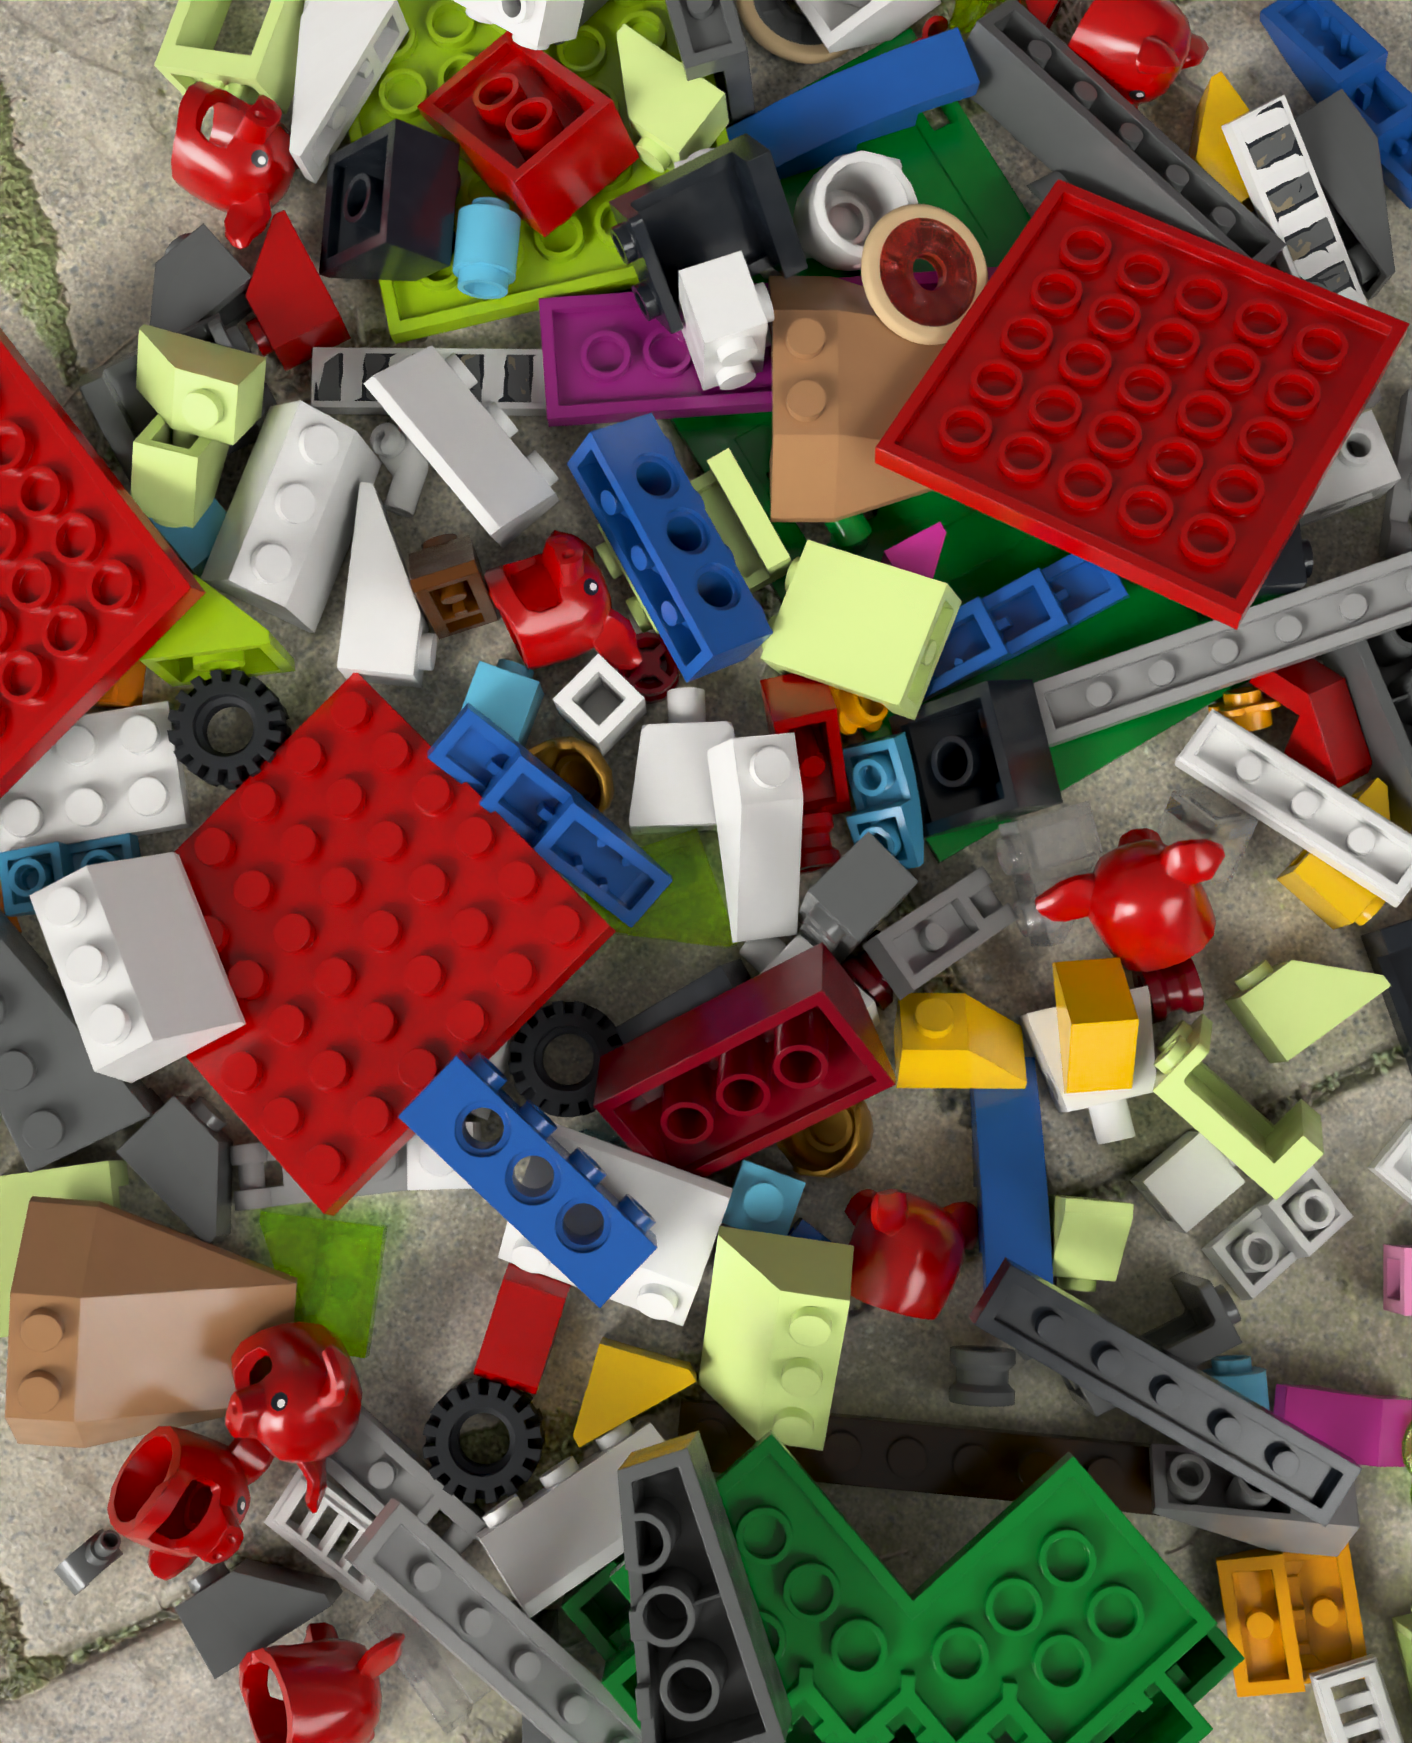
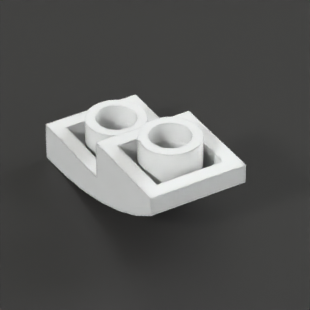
(1276, 1234)

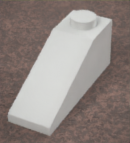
(338, 65)
(382, 620)
(759, 832)

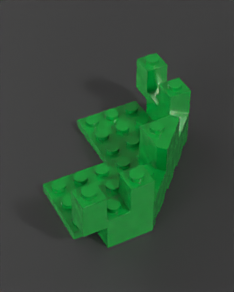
(1027, 1635)

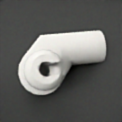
(404, 464)

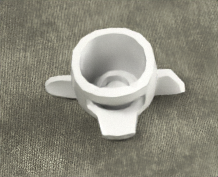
(845, 204)

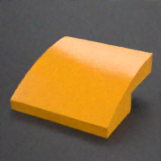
(1288, 1617)

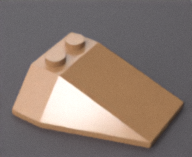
(833, 398)
(127, 1325)

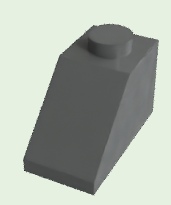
(198, 281)
(187, 1164)
(249, 1608)

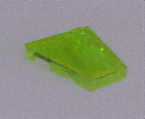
(691, 904)
(335, 1270)

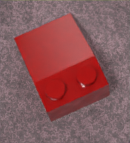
(531, 131)

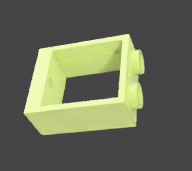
(270, 71)

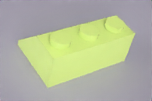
(776, 1332)

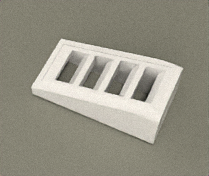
(319, 1550)
(1375, 1695)

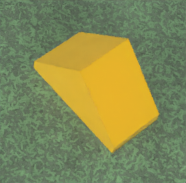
(1095, 1025)
(626, 1383)

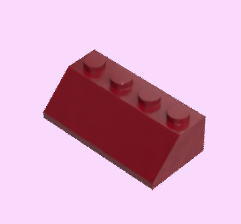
(745, 1067)

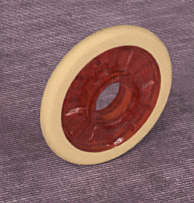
(889, 279)

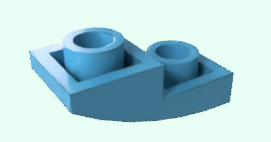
(886, 797)
(38, 866)

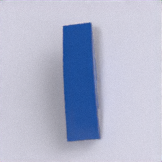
(1336, 53)
(862, 103)
(1022, 617)
(550, 815)
(1011, 1178)

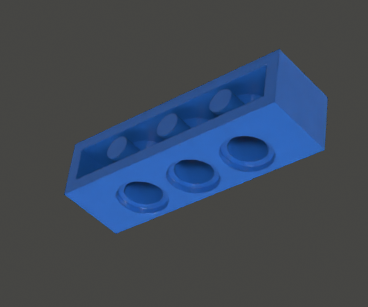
(669, 546)
(594, 1261)

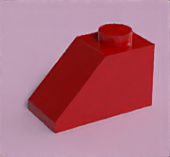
(290, 299)
(810, 711)

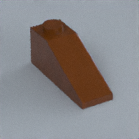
(451, 585)

